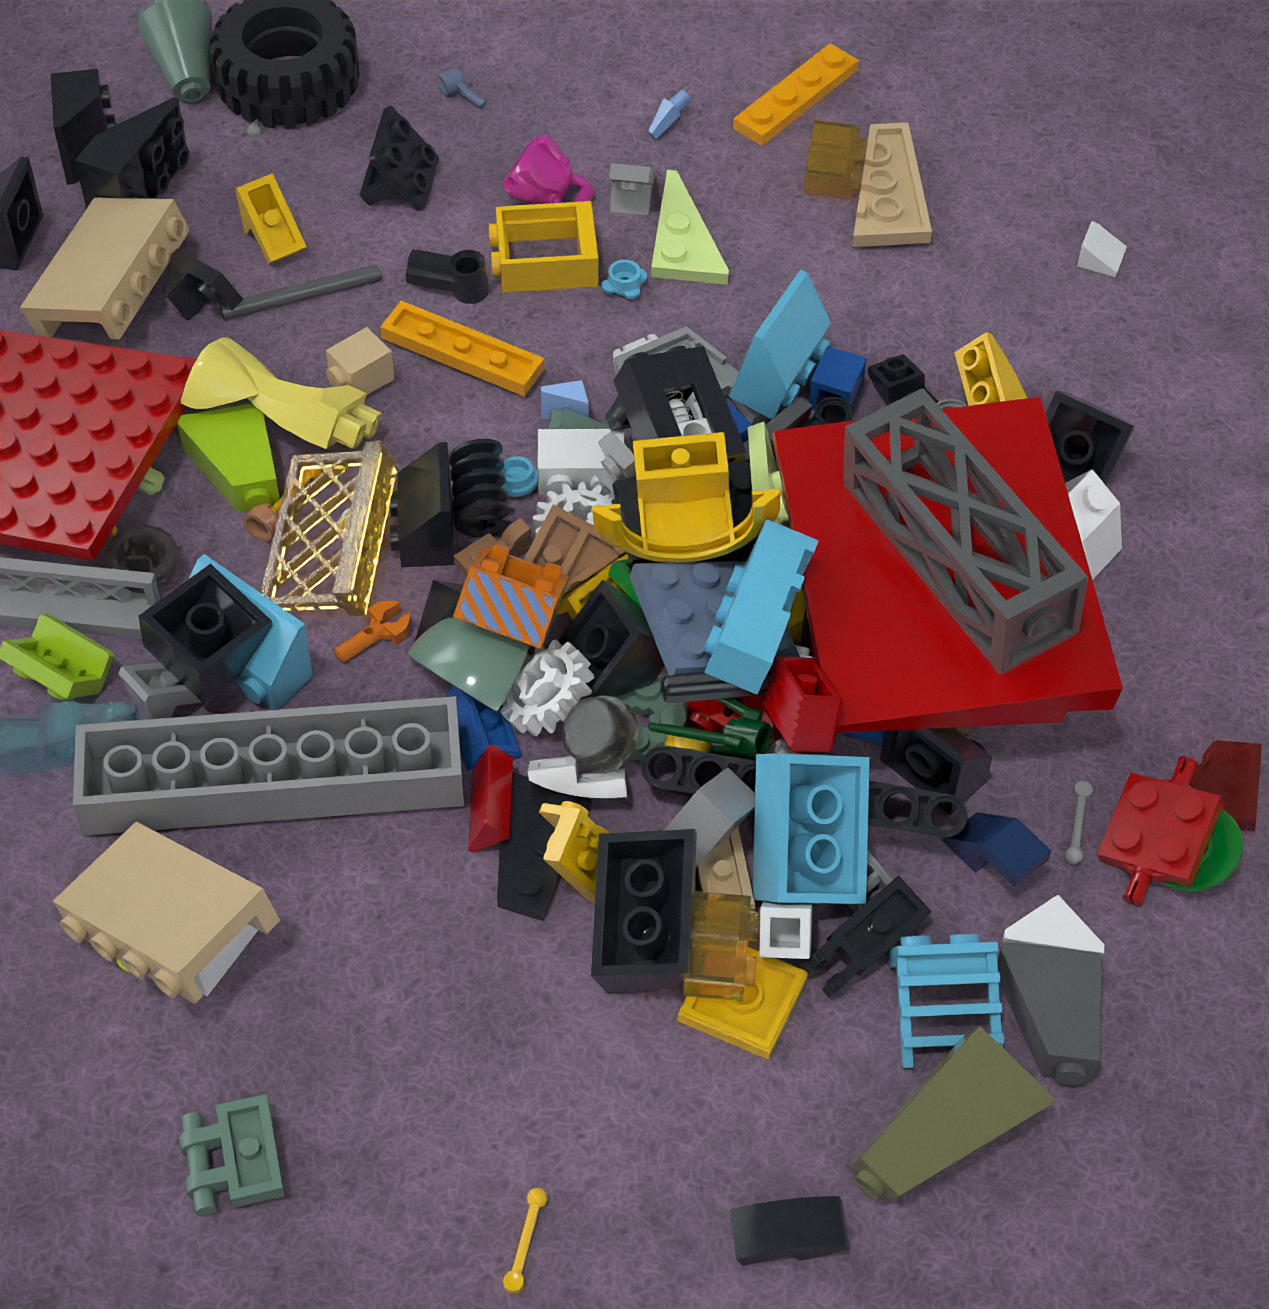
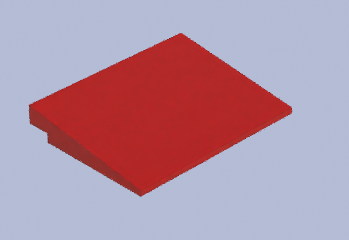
(886, 633)

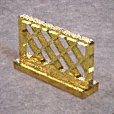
(363, 528)

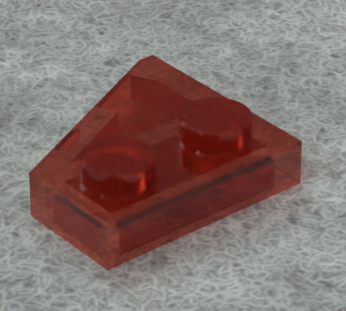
(1234, 774)

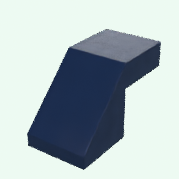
(1002, 843)

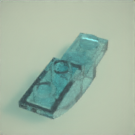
(50, 741)

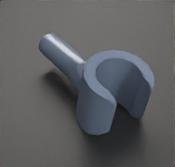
(454, 82)

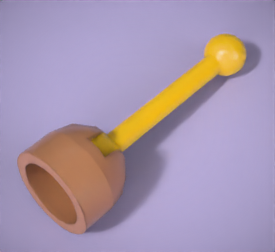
(263, 517)

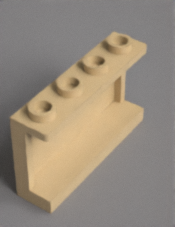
(106, 265)
(161, 909)

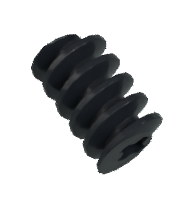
(478, 487)

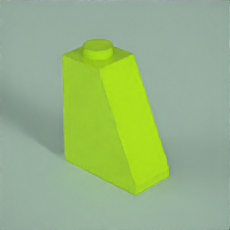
(232, 453)

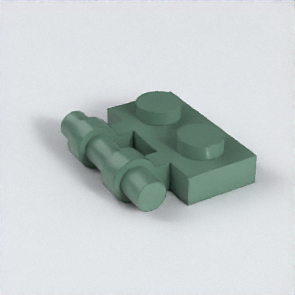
(248, 1151)

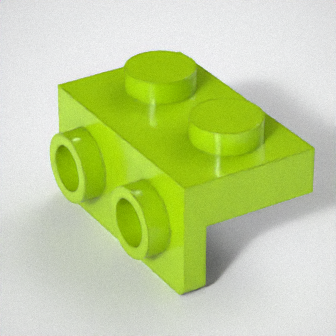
(59, 659)

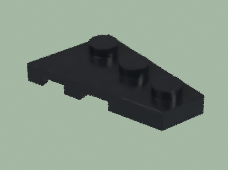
(524, 877)

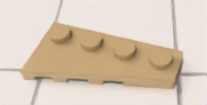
(891, 192)

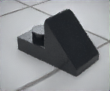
(195, 283)

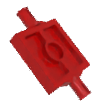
(1160, 830)

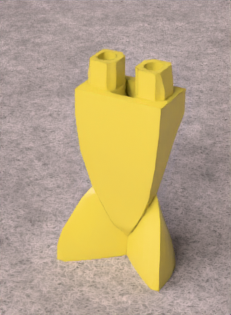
(317, 415)

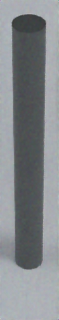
(303, 291)

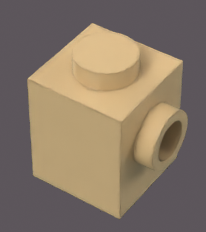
(360, 362)

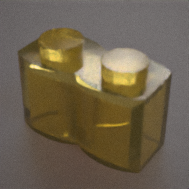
(832, 159)
(720, 946)

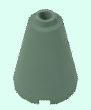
(180, 44)

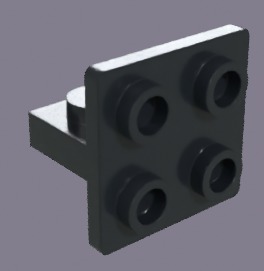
(399, 163)

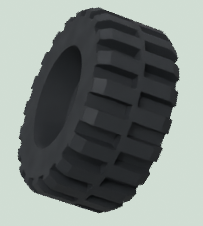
(285, 89)

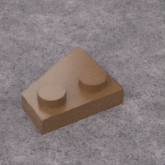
(572, 545)

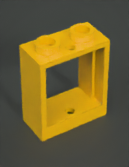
(545, 223)

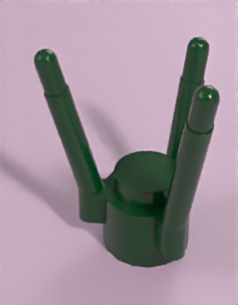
(741, 736)

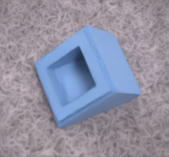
(568, 395)

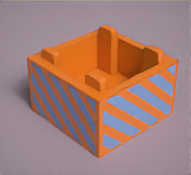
(511, 595)

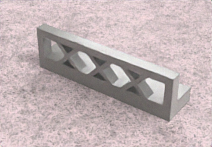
(88, 610)

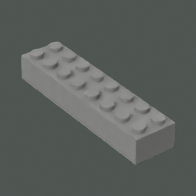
(267, 765)

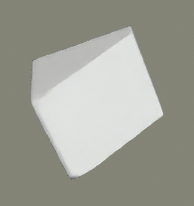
(1101, 251)

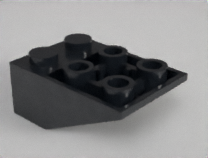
(135, 155)

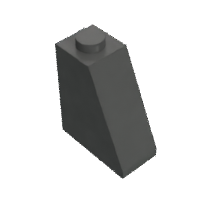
(1056, 1007)

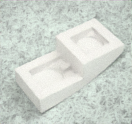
(563, 776)

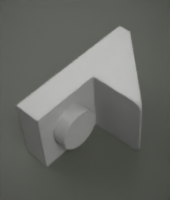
(631, 188)
(155, 689)

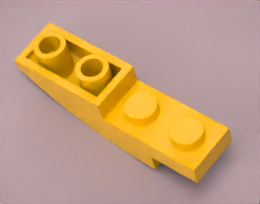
(987, 372)

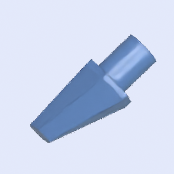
(668, 113)

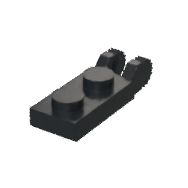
(870, 932)

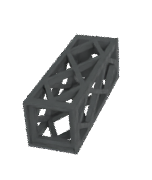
(1020, 627)

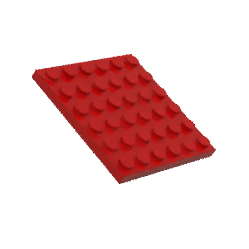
(78, 436)

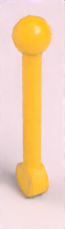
(514, 1280)

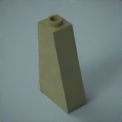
(954, 1111)

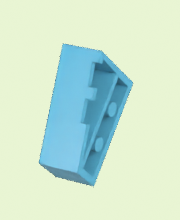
(759, 607)

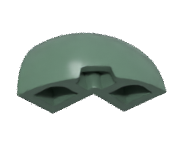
(471, 658)

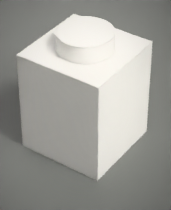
(785, 930)

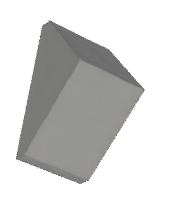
(715, 812)

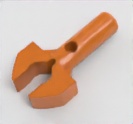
(377, 630)

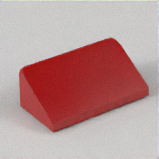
(490, 799)

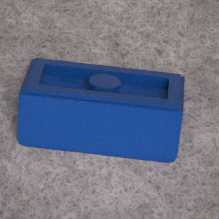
(480, 728)

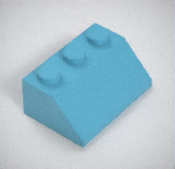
(784, 350)
(283, 657)
(811, 828)

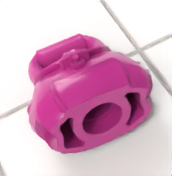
(544, 175)

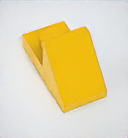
(269, 218)

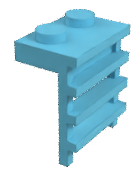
(929, 964)

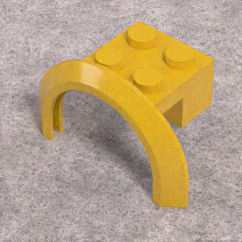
(684, 503)

